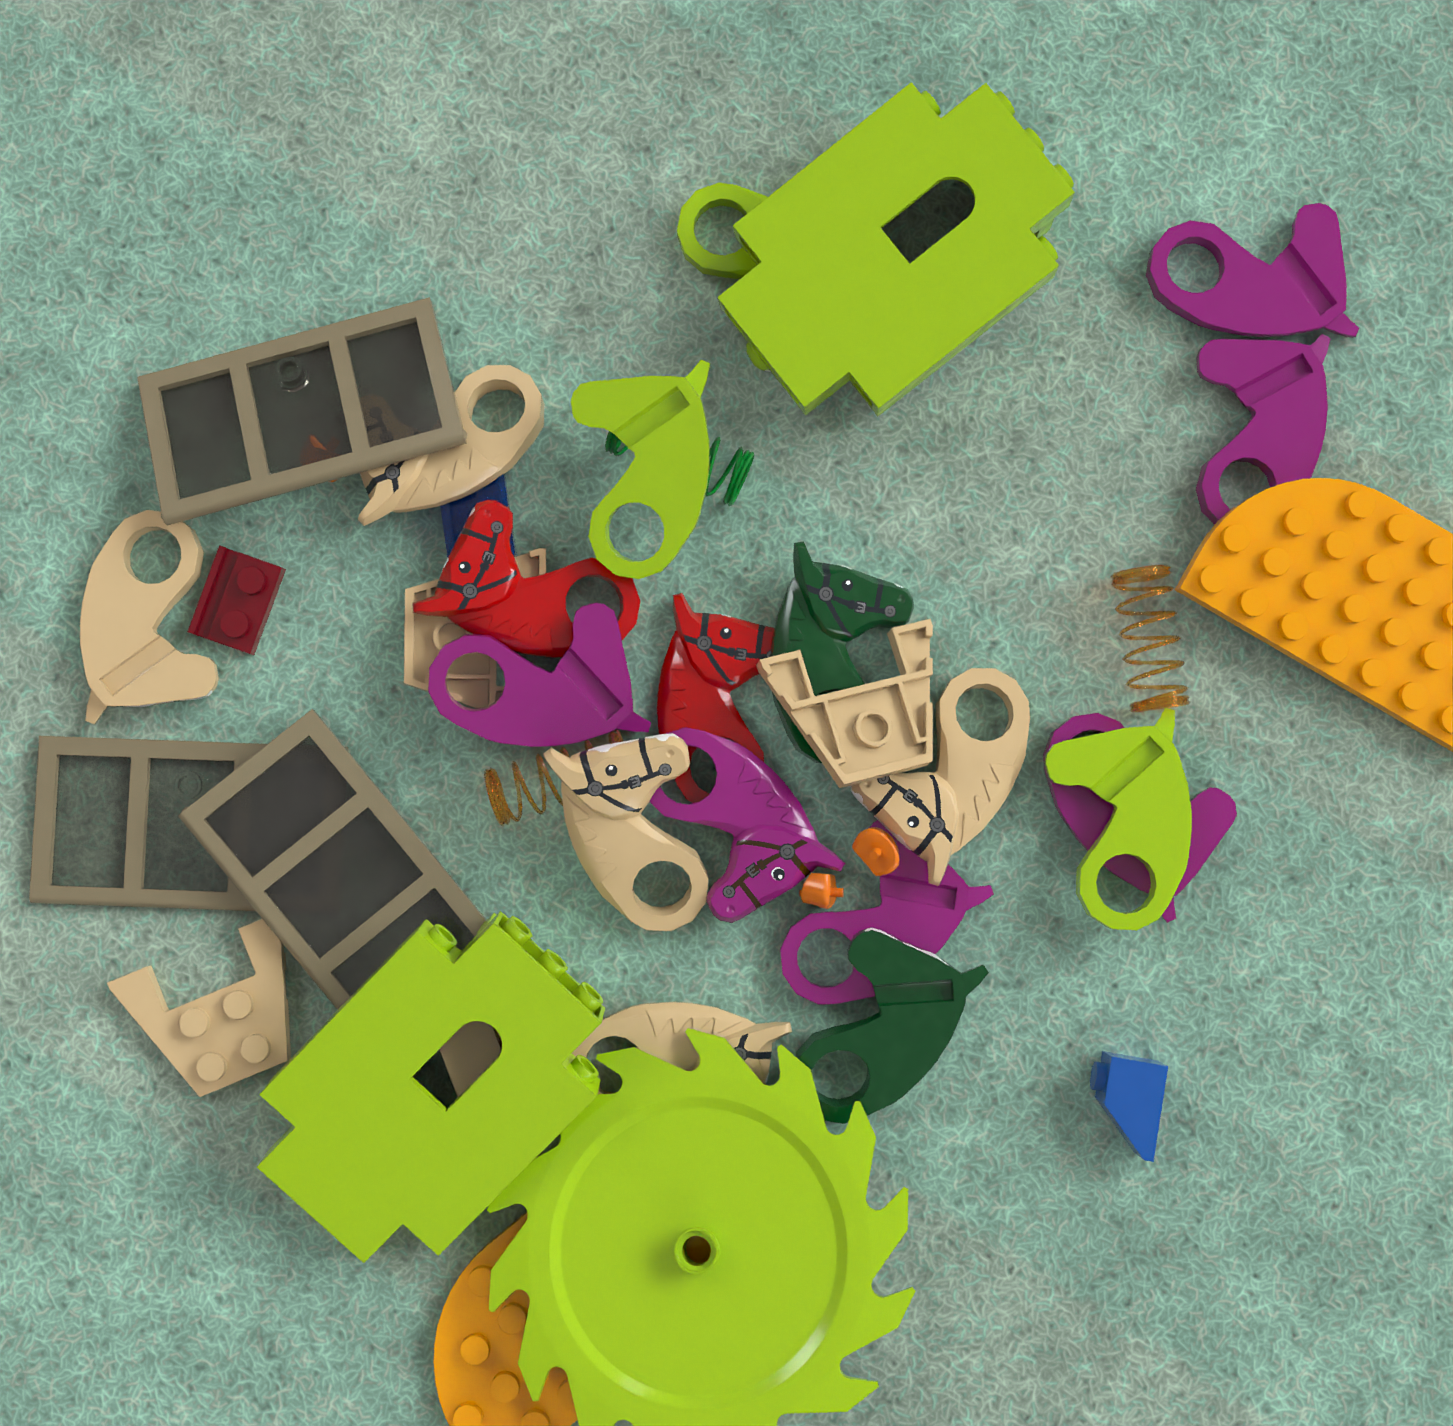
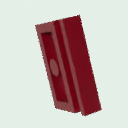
(236, 600)

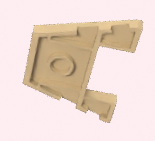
(472, 675)
(867, 727)
(224, 1032)

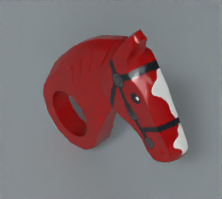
(489, 596)
(700, 670)

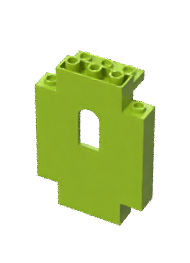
(838, 294)
(377, 1144)

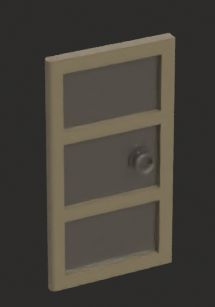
(299, 411)
(113, 825)
(326, 858)

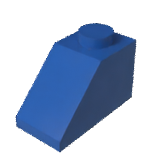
(1132, 1097)

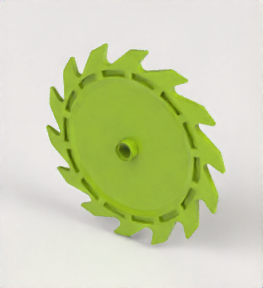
(786, 1232)

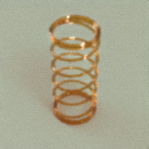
(1150, 573)
(497, 795)

